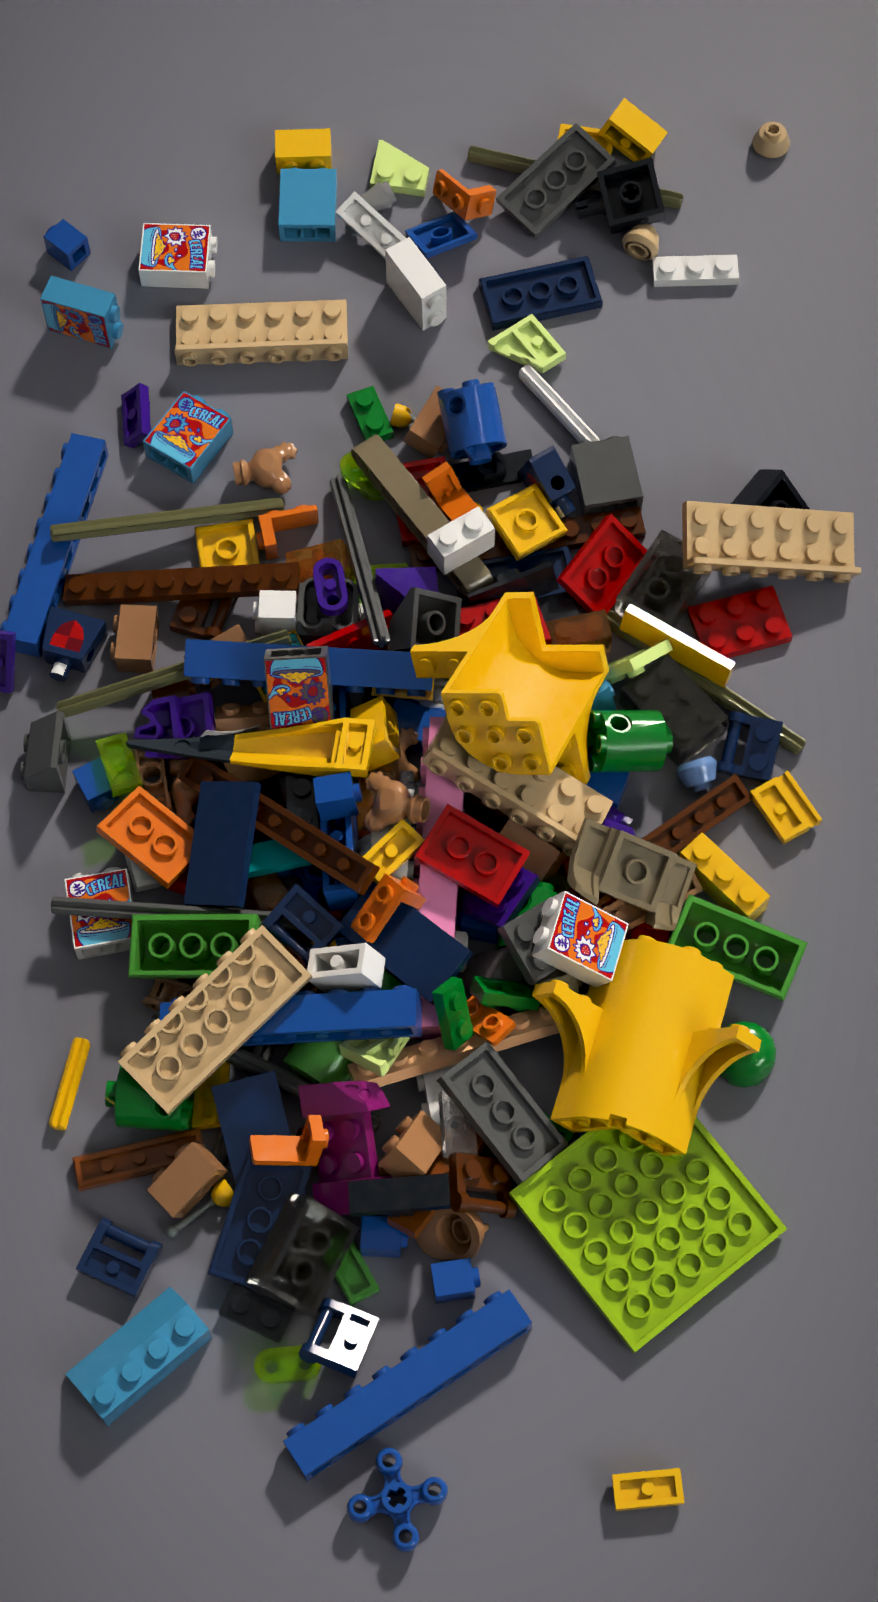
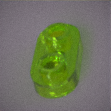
(357, 479)
(288, 1366)

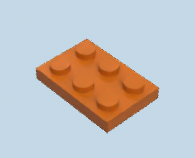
(149, 836)

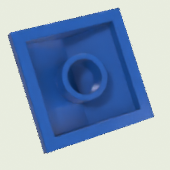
(441, 234)

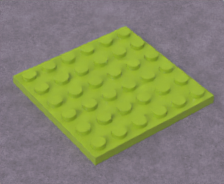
(646, 1227)

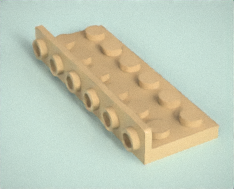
(261, 332)
(768, 541)
(543, 803)
(214, 1019)

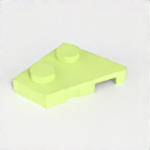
(399, 170)
(528, 344)
(635, 662)
(373, 1054)

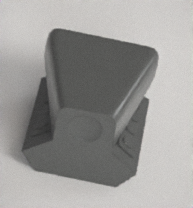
(313, 623)

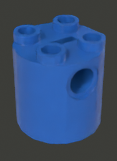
(472, 421)

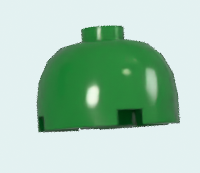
(756, 1066)

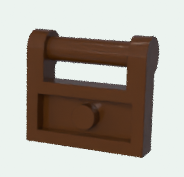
(192, 615)
(484, 1176)

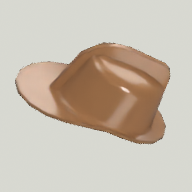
(452, 1235)

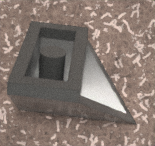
(495, 965)

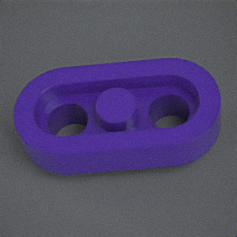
(330, 589)

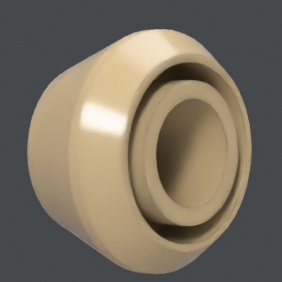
(771, 140)
(641, 242)

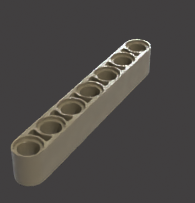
(413, 506)

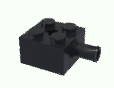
(614, 201)

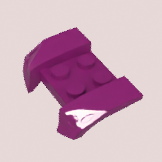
(351, 1144)

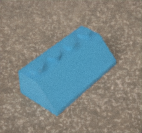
(139, 1355)

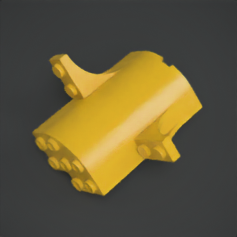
(513, 695)
(645, 1044)

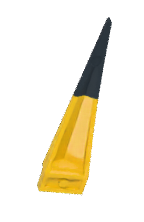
(304, 749)

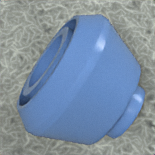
(697, 773)

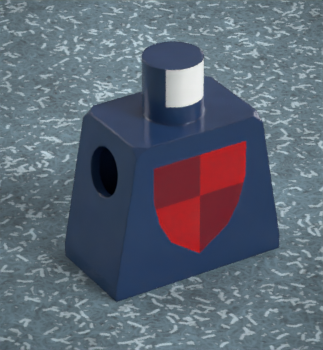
(552, 478)
(72, 641)

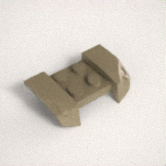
(631, 872)

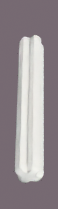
(556, 404)

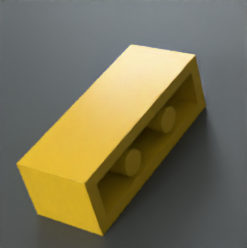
(725, 879)

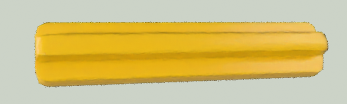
(69, 1084)

